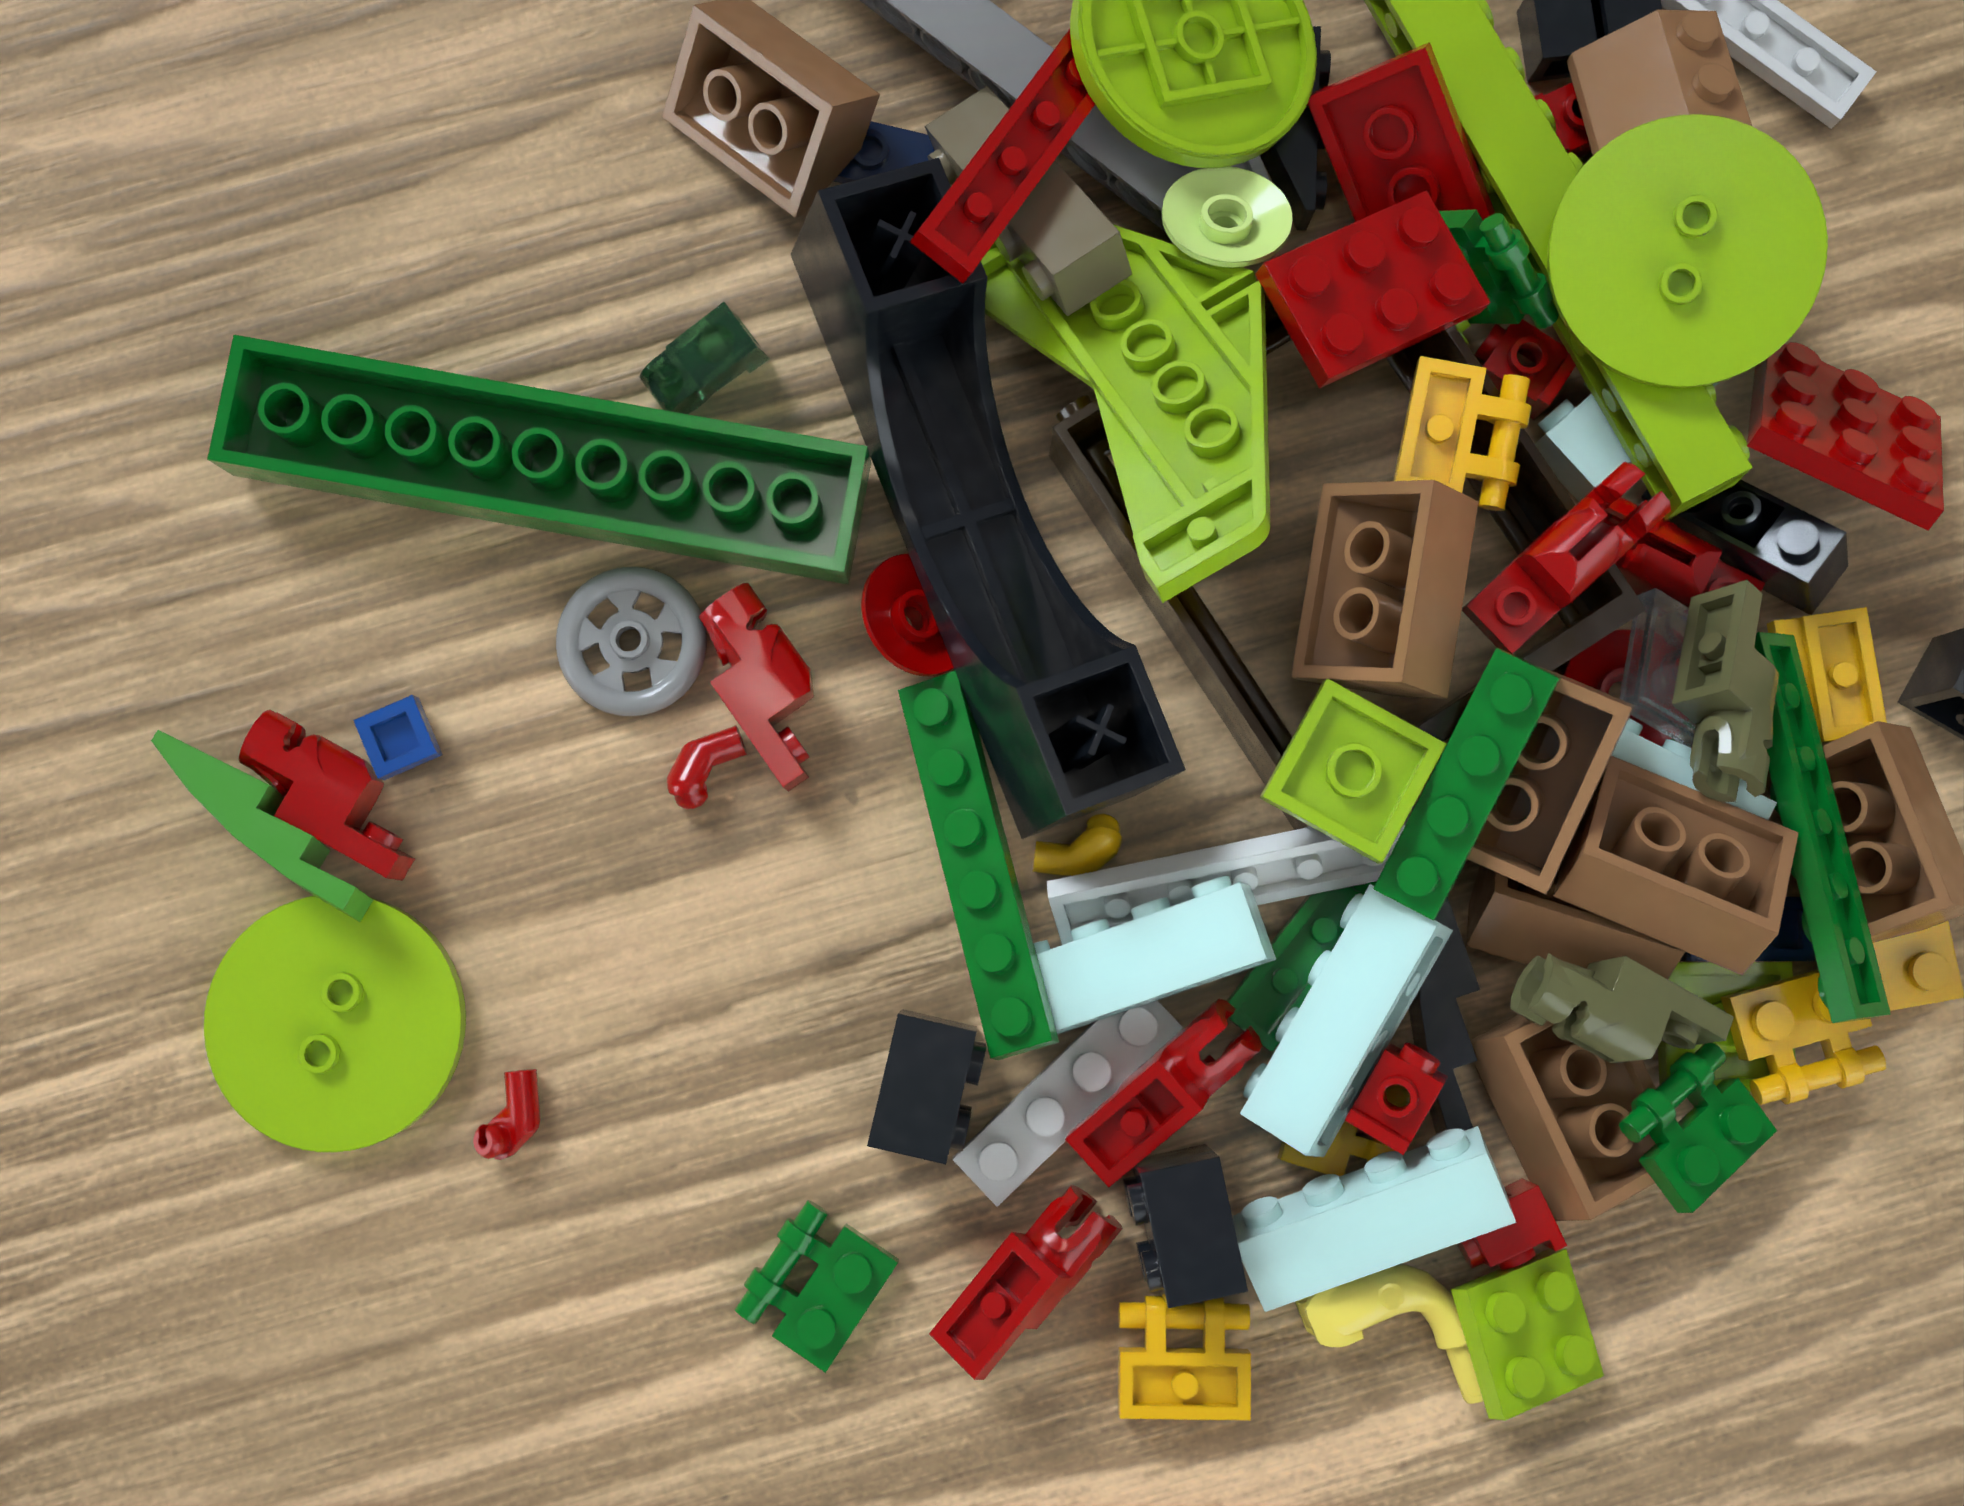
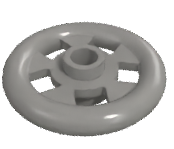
(668, 677)

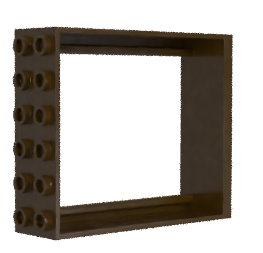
(1538, 500)

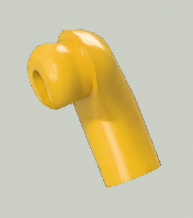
(1085, 854)

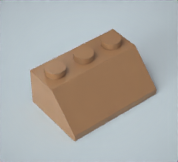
(1655, 71)
(767, 102)
(1386, 587)
(1552, 785)
(1895, 831)
(1679, 867)
(1524, 923)
(1565, 1116)

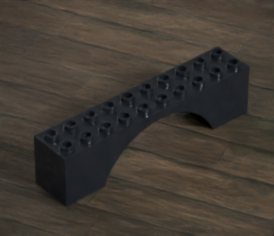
(1044, 679)

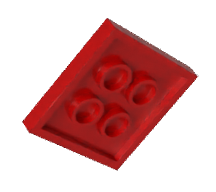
(1849, 433)

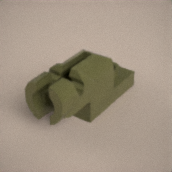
(1726, 692)
(1615, 1008)

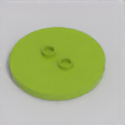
(1197, 75)
(1687, 251)
(334, 1024)

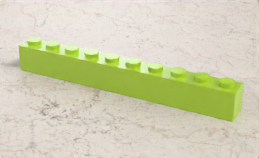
(1666, 432)

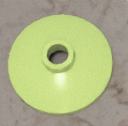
(1227, 216)

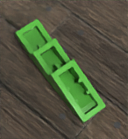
(247, 812)

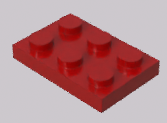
(1397, 136)
(1372, 288)

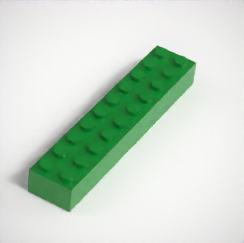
(540, 459)

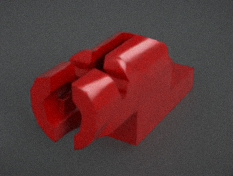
(1673, 560)
(1562, 562)
(764, 679)
(324, 792)
(1161, 1095)
(1024, 1282)

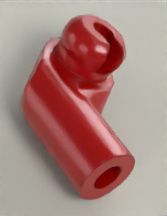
(696, 761)
(515, 1122)

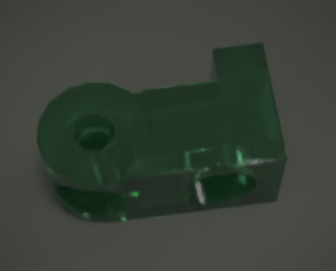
(702, 361)

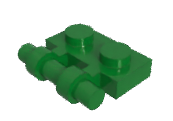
(1502, 269)
(1709, 1141)
(833, 1298)

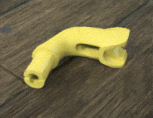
(1344, 1311)

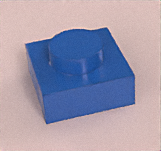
(398, 737)

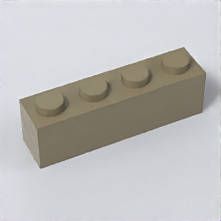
(1056, 232)

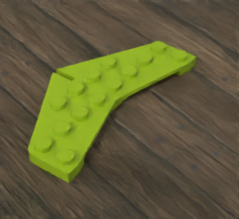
(1178, 394)

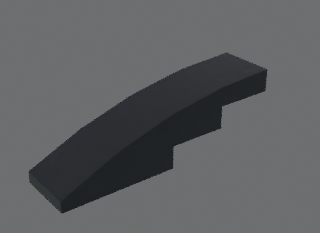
(1440, 1026)

